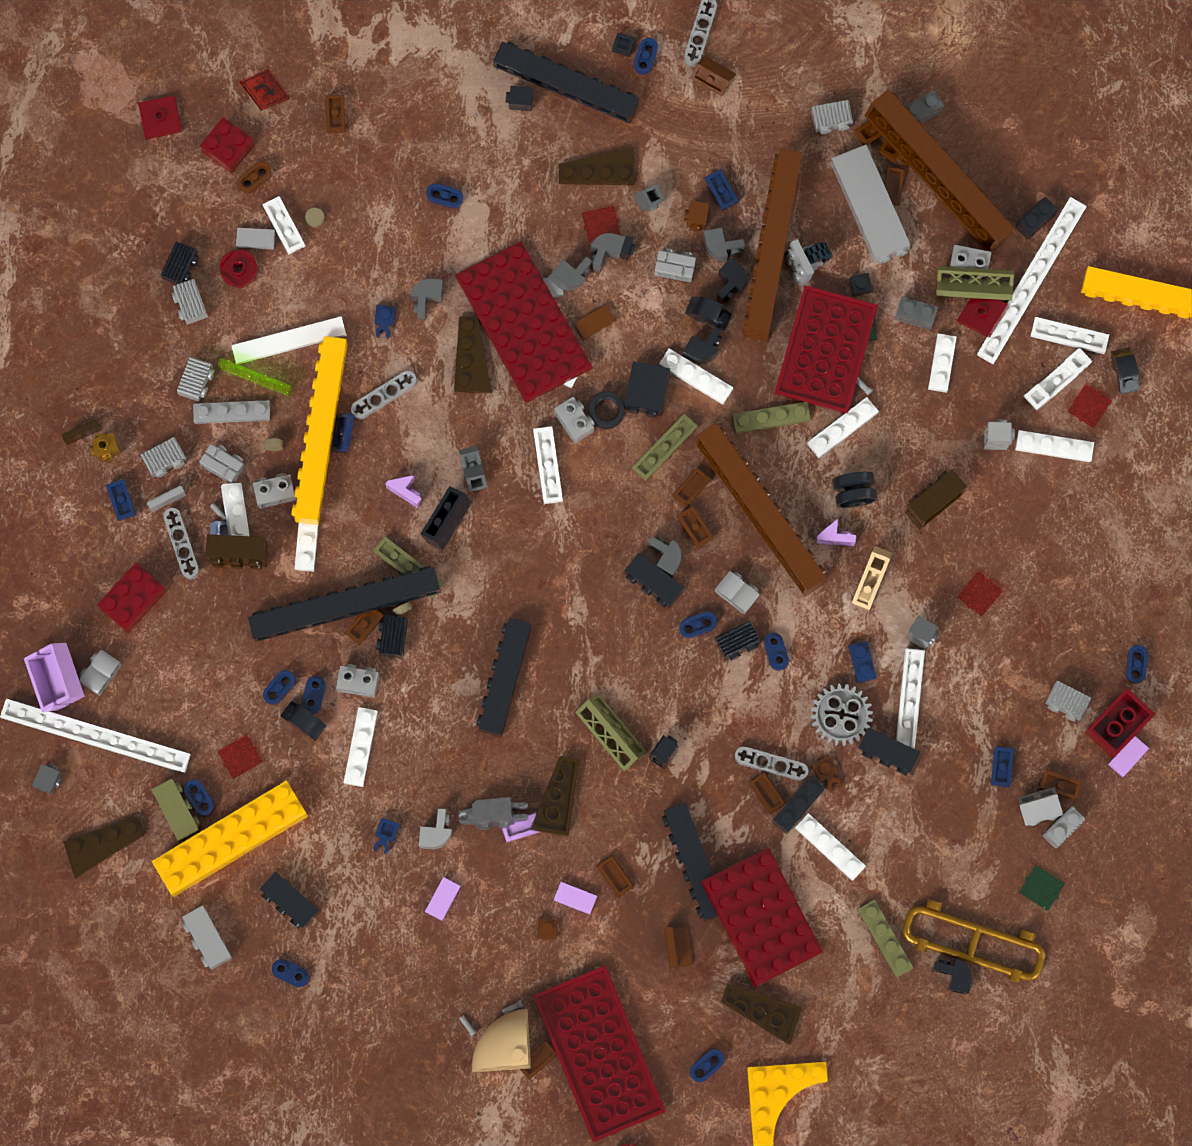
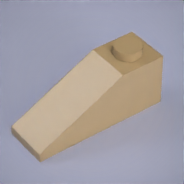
(872, 577)

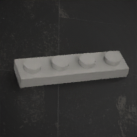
(231, 412)

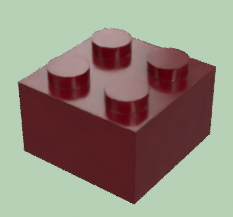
(227, 145)

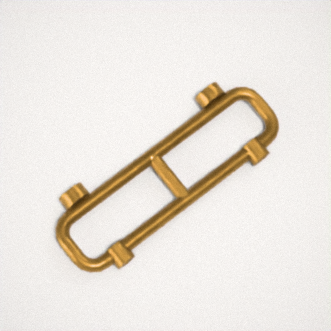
(1025, 940)

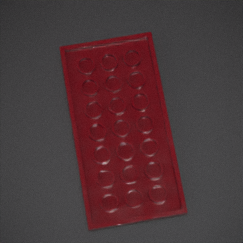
(523, 322)
(599, 1053)

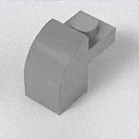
(436, 837)

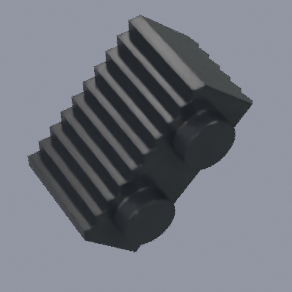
(1036, 218)
(180, 264)
(392, 637)
(737, 641)
(664, 751)

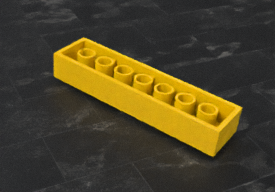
(229, 839)

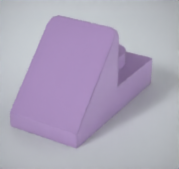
(400, 487)
(830, 536)

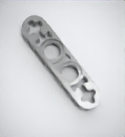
(700, 31)
(382, 393)
(182, 543)
(772, 760)

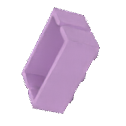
(54, 677)

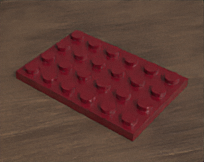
(826, 349)
(761, 917)

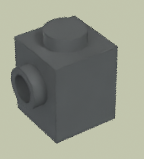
(649, 198)
(48, 778)

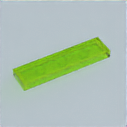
(255, 377)

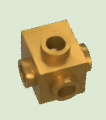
(111, 447)

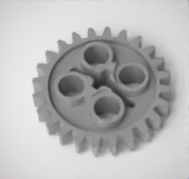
(838, 732)

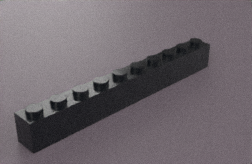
(344, 604)

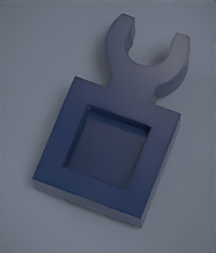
(384, 317)
(386, 832)

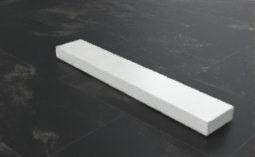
(288, 340)
(910, 696)

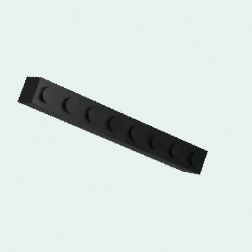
(566, 82)

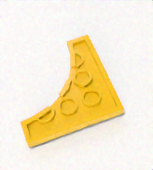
(772, 1088)

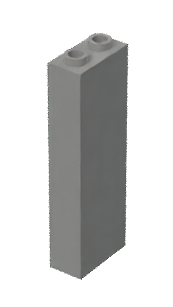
(870, 204)

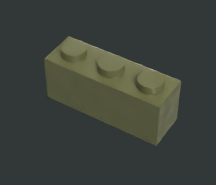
(176, 810)

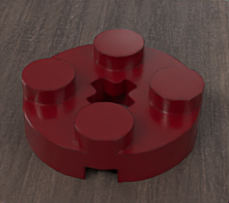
(238, 258)

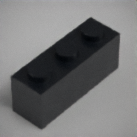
(446, 518)
(653, 581)
(890, 752)
(798, 805)
(289, 901)

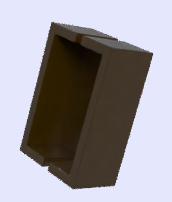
(935, 498)
(236, 551)

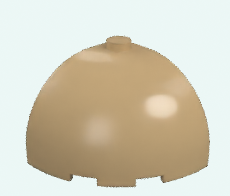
(504, 1044)

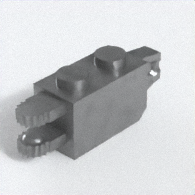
(493, 813)

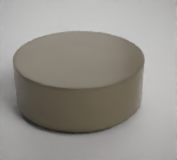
(314, 217)
(273, 444)
(402, 609)

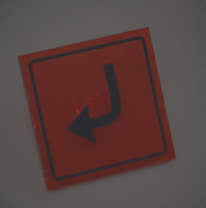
(264, 90)

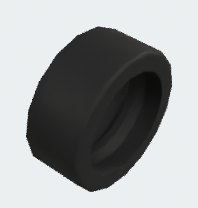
(606, 396)

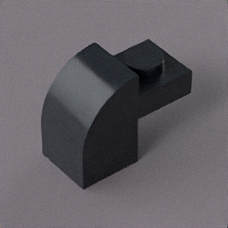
(735, 280)
(708, 311)
(701, 351)
(1126, 369)
(303, 720)
(960, 975)

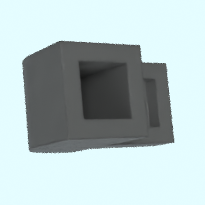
(606, 245)
(718, 248)
(567, 277)
(426, 291)
(473, 468)
(670, 554)

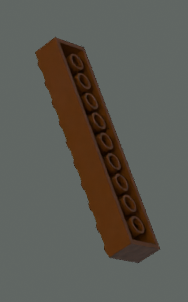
(939, 171)
(771, 251)
(760, 509)

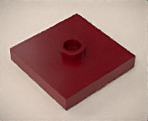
(160, 117)
(983, 315)

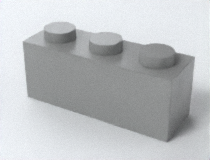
(206, 938)

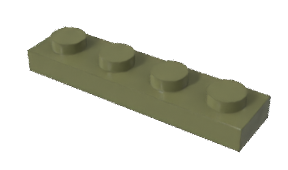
(771, 417)
(664, 447)
(398, 558)
(885, 938)

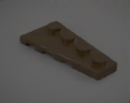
(603, 169)
(471, 364)
(557, 802)
(94, 847)
(766, 1012)

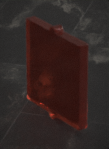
(600, 222)
(1089, 406)
(979, 594)
(240, 757)

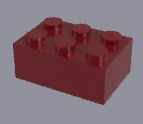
(131, 598)
(1119, 723)

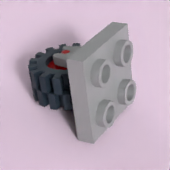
(806, 260)

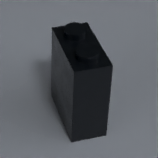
(646, 389)

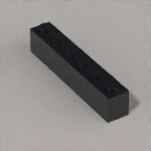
(505, 677)
(691, 855)

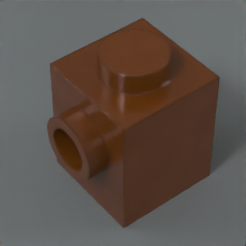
(696, 215)

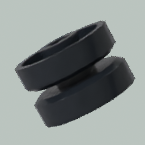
(854, 489)

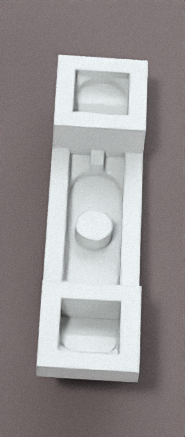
(1058, 379)

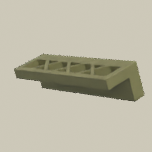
(975, 287)
(613, 729)

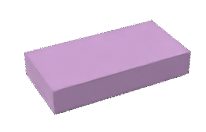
(1128, 756)
(520, 829)
(575, 898)
(442, 899)

